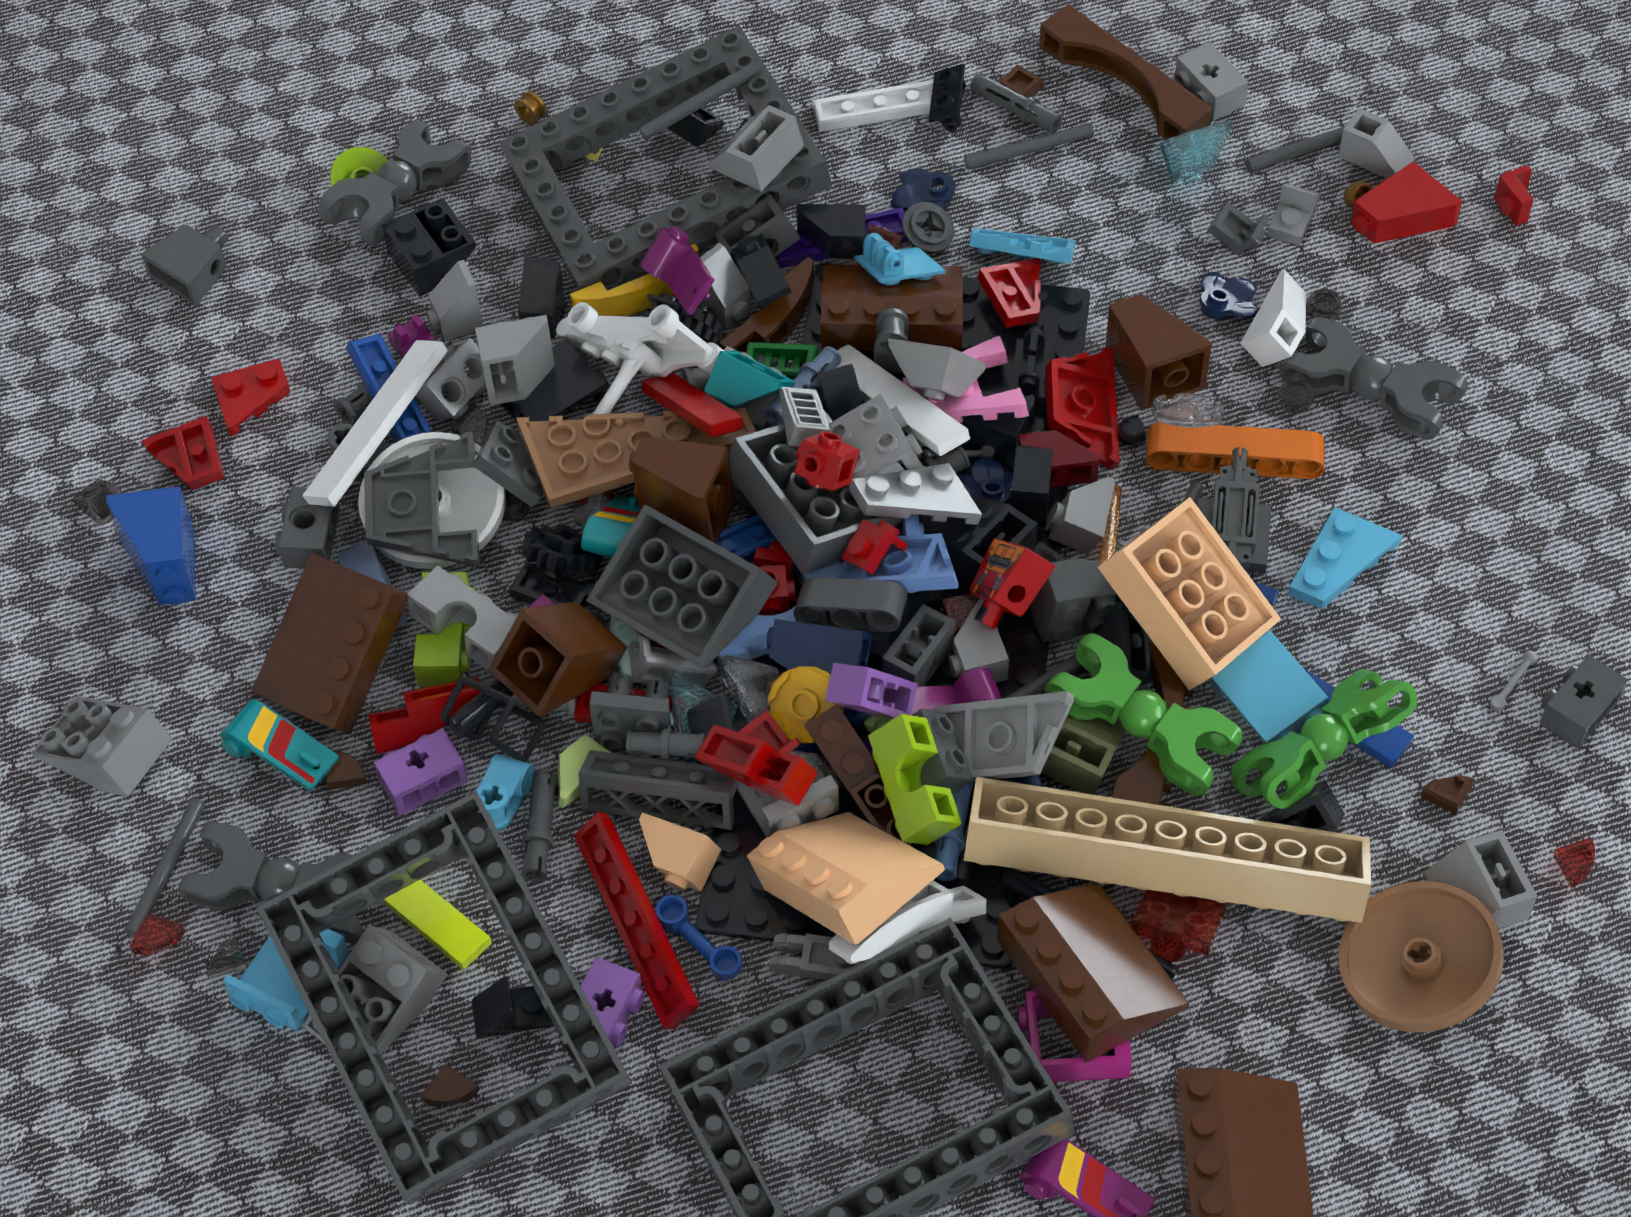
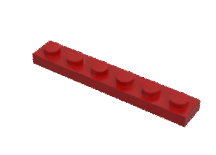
(636, 921)

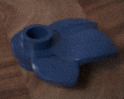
(919, 187)
(1227, 297)
(988, 480)

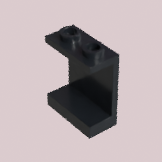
(562, 388)

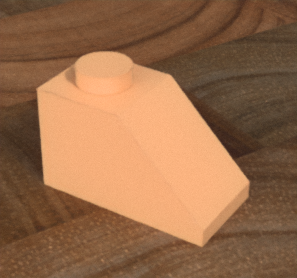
(679, 852)

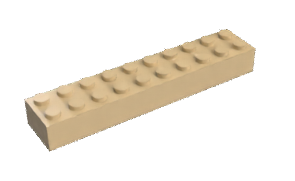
(1169, 850)

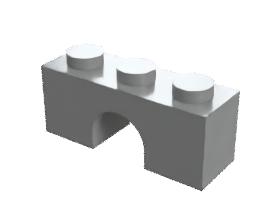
(446, 599)

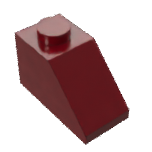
(1070, 462)

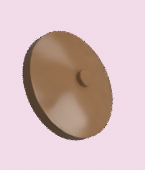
(1421, 957)

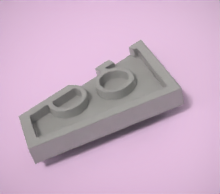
(916, 491)

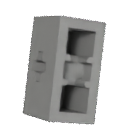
(1212, 79)

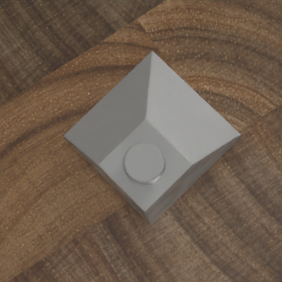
(936, 368)

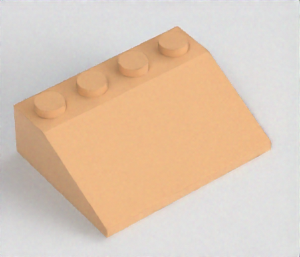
(1189, 594)
(842, 873)

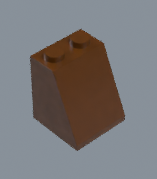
(1155, 351)
(685, 483)
(555, 655)

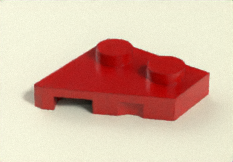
(1013, 290)
(250, 391)

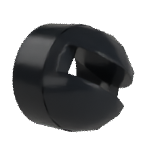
(1131, 431)

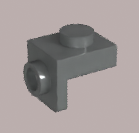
(1237, 229)

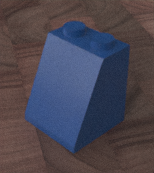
(159, 540)

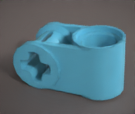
(504, 788)

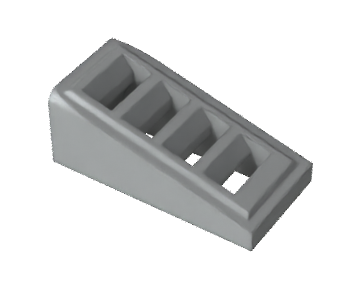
(804, 420)

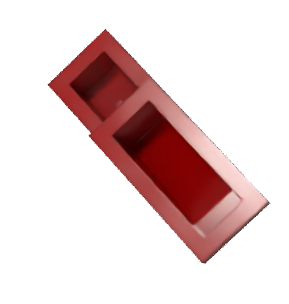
(421, 715)
(757, 764)

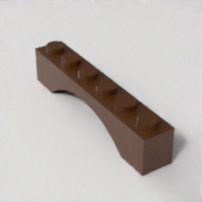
(1081, 42)
(1145, 780)

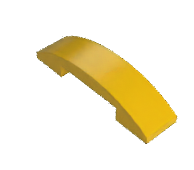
(623, 299)

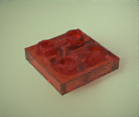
(1178, 923)

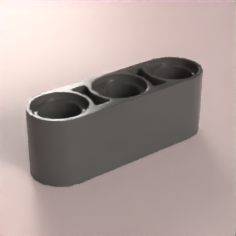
(851, 604)

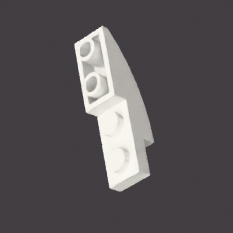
(920, 913)

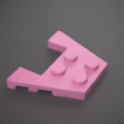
(972, 401)

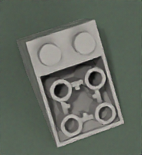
(104, 744)
(387, 984)

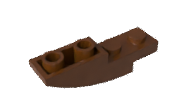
(780, 318)
(853, 767)

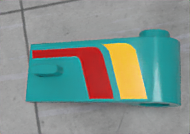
(610, 525)
(279, 743)

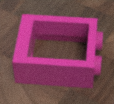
(1071, 1069)

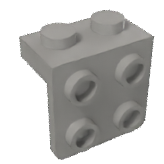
(878, 436)
(817, 803)

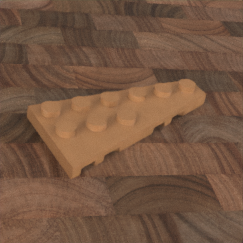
(594, 452)

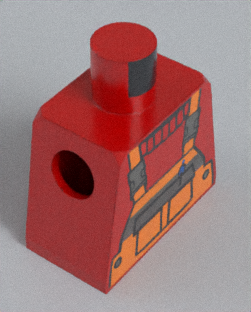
(1008, 581)

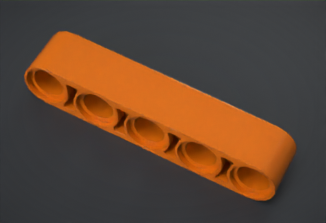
(1206, 449)

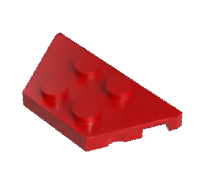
(1084, 402)

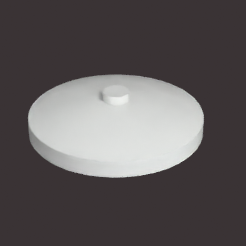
(465, 498)

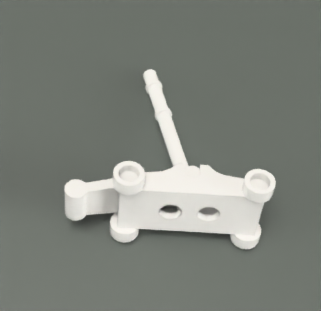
(636, 343)

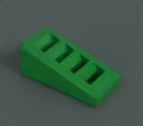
(796, 352)

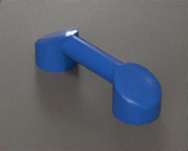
(675, 919)

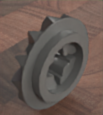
(937, 221)

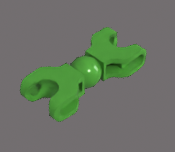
(1144, 714)
(1323, 738)

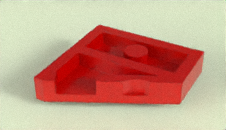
(188, 453)

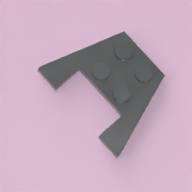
(405, 504)

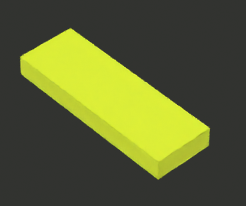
(439, 923)

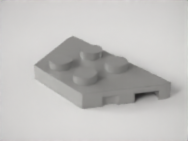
(1008, 734)

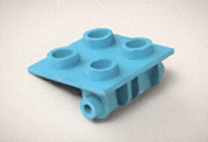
(893, 265)

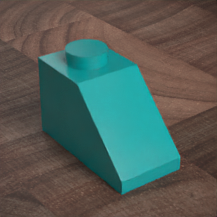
(743, 381)

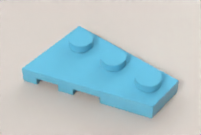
(1023, 245)

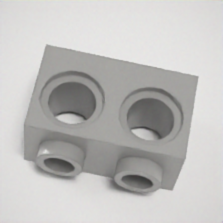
(452, 377)

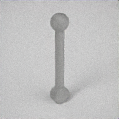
(1499, 701)

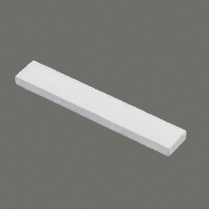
(923, 418)
(375, 423)

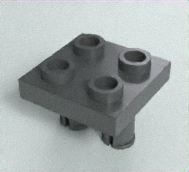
(619, 712)

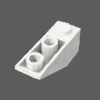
(1278, 322)

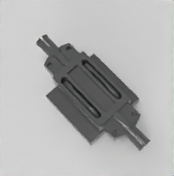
(1238, 515)

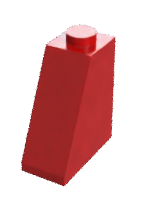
(1405, 206)

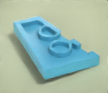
(1340, 555)

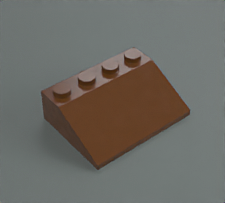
(855, 298)
(330, 643)
(1088, 968)
(1240, 1145)

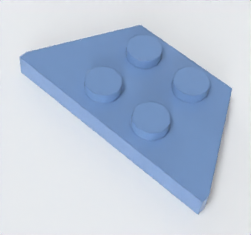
(918, 568)

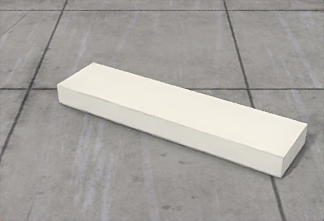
(873, 106)

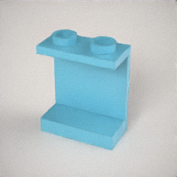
(1270, 689)
(269, 987)

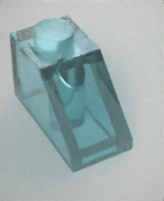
(1194, 152)

